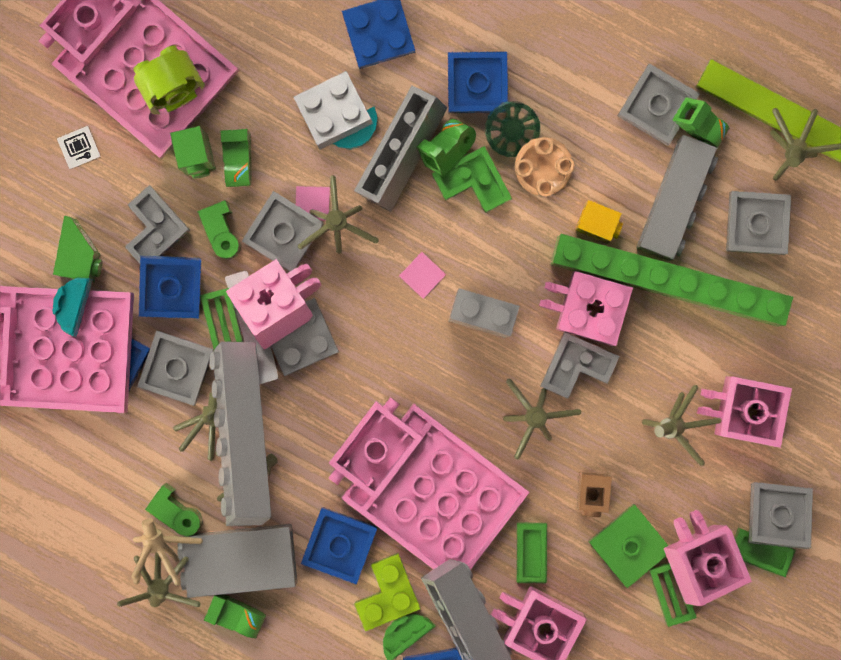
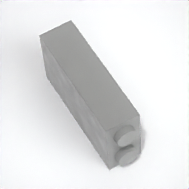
(483, 313)
(239, 561)

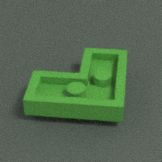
(478, 172)

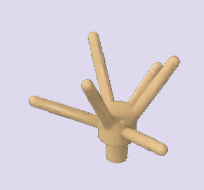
(154, 542)

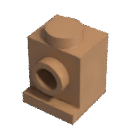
(601, 503)

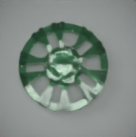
(511, 127)

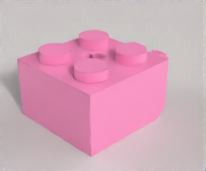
(584, 291)
(272, 303)
(736, 398)
(689, 559)
(533, 611)

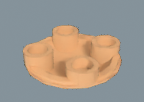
(543, 166)

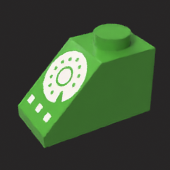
(76, 253)

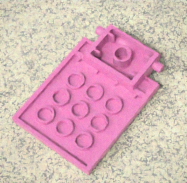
(113, 36)
(59, 371)
(424, 485)

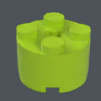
(168, 80)

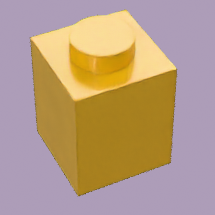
(599, 222)

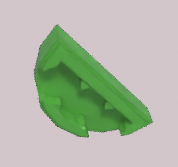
(404, 633)

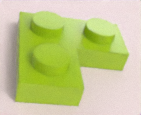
(395, 598)

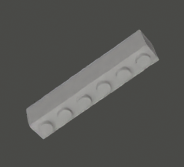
(240, 434)

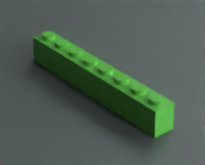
(671, 280)

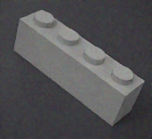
(398, 150)
(676, 198)
(464, 612)

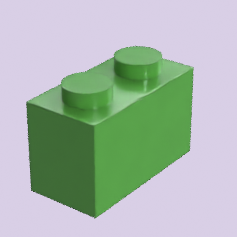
(193, 152)

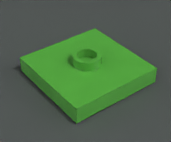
(629, 545)

